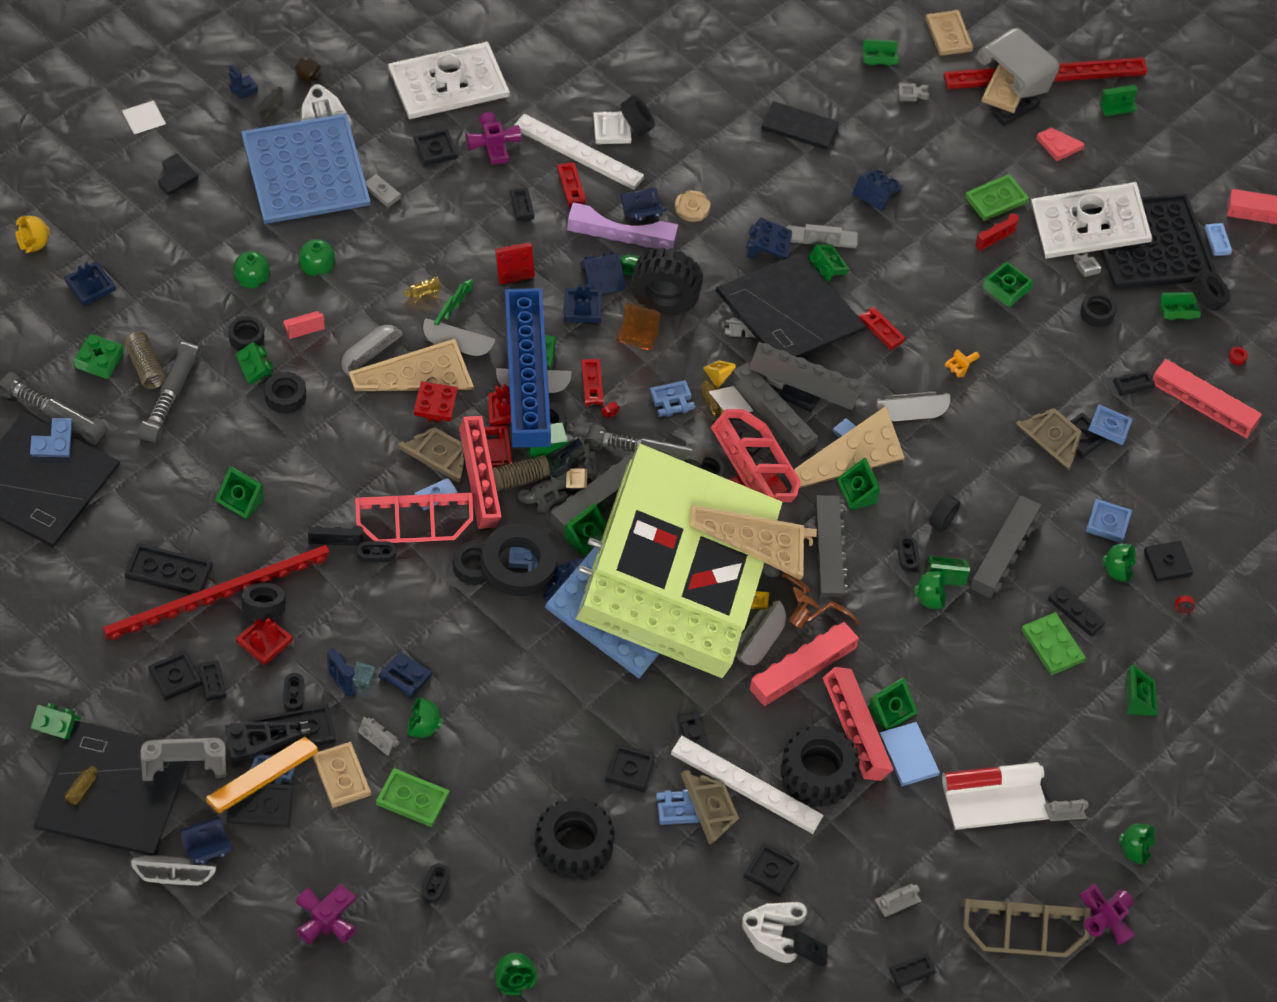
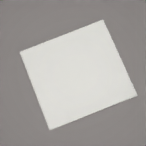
(143, 117)
(730, 399)

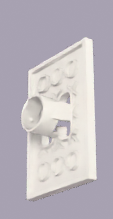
(475, 68)
(1120, 210)

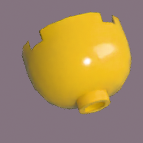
(32, 233)

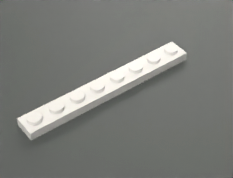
(579, 152)
(747, 784)

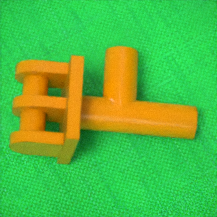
(960, 363)

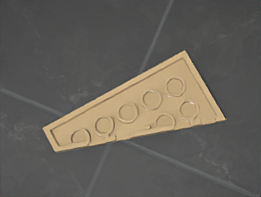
(432, 364)
(870, 439)
(762, 538)

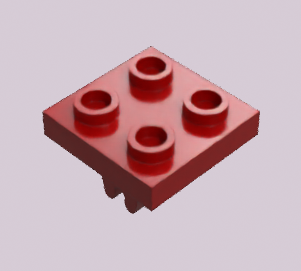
(514, 263)
(435, 401)
(499, 406)
(264, 640)

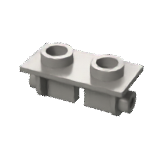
(736, 327)
(374, 733)
(1066, 810)
(898, 900)

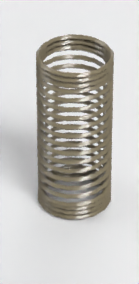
(143, 377)
(542, 464)

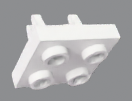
(611, 128)

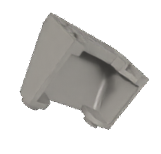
(1024, 59)
(159, 751)

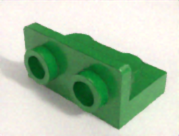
(1118, 100)
(828, 261)

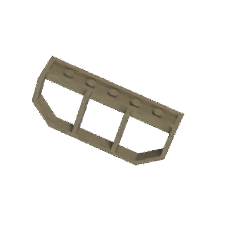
(1034, 910)

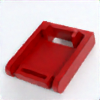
(499, 448)

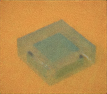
(363, 674)

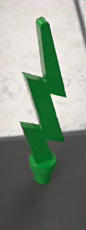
(455, 300)

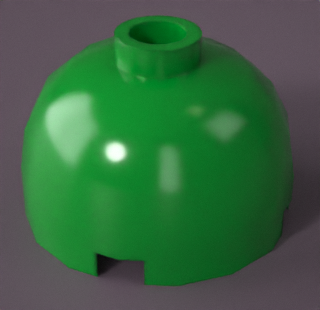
(316, 257)
(251, 269)
(1120, 561)
(931, 590)
(424, 719)
(1137, 842)
(515, 973)

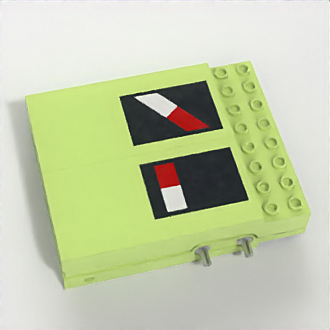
(665, 579)

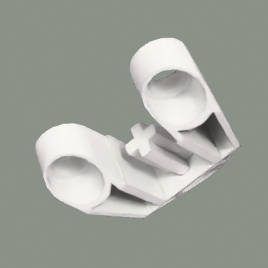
(332, 101)
(770, 922)

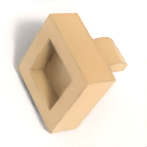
(576, 479)
(808, 533)

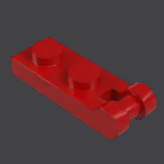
(571, 184)
(997, 232)
(882, 328)
(592, 381)

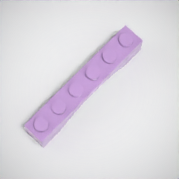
(587, 221)

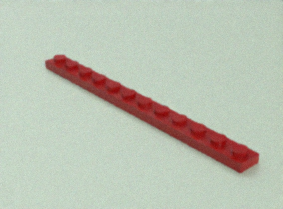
(1066, 72)
(210, 594)

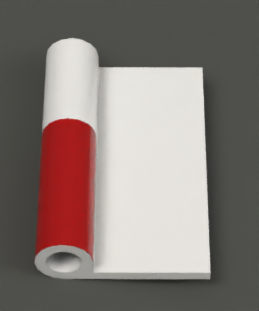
(995, 795)

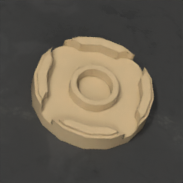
(692, 206)

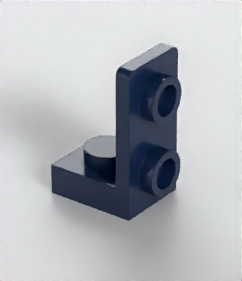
(241, 86)

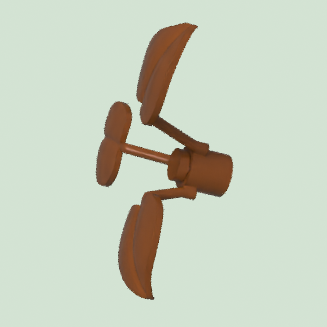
(801, 613)

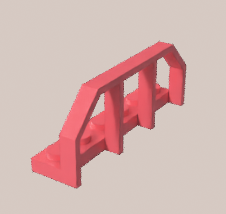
(741, 459)
(422, 500)

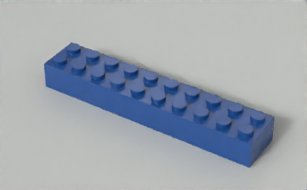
(527, 368)

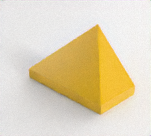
(719, 371)

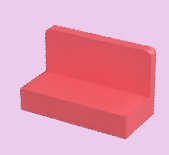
(304, 324)

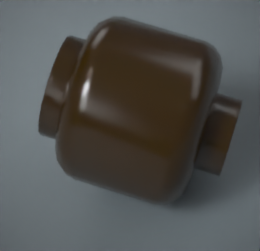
(308, 69)

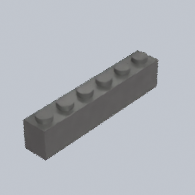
(805, 375)
(774, 410)
(600, 491)
(1005, 547)
(829, 549)

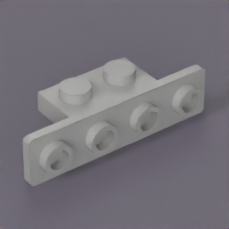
(823, 235)

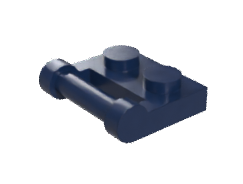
(409, 671)
(340, 672)

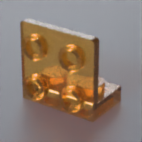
(639, 326)

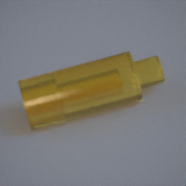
(422, 288)
(713, 406)
(80, 785)

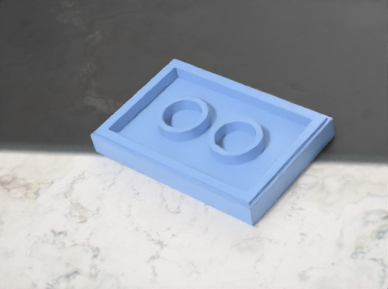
(909, 754)

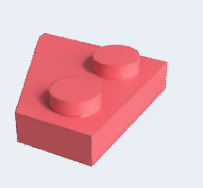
(1059, 144)

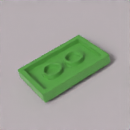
(997, 197)
(1053, 643)
(412, 797)

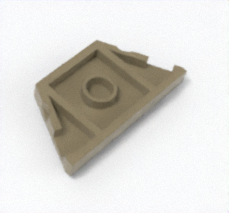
(1054, 435)
(438, 452)
(711, 804)

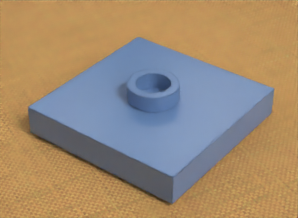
(1110, 424)
(1109, 520)

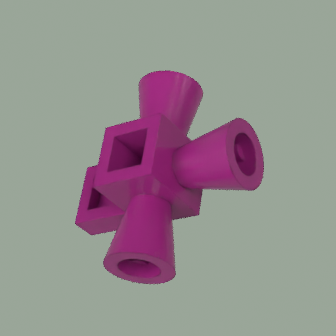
(493, 138)
(1107, 913)
(326, 914)

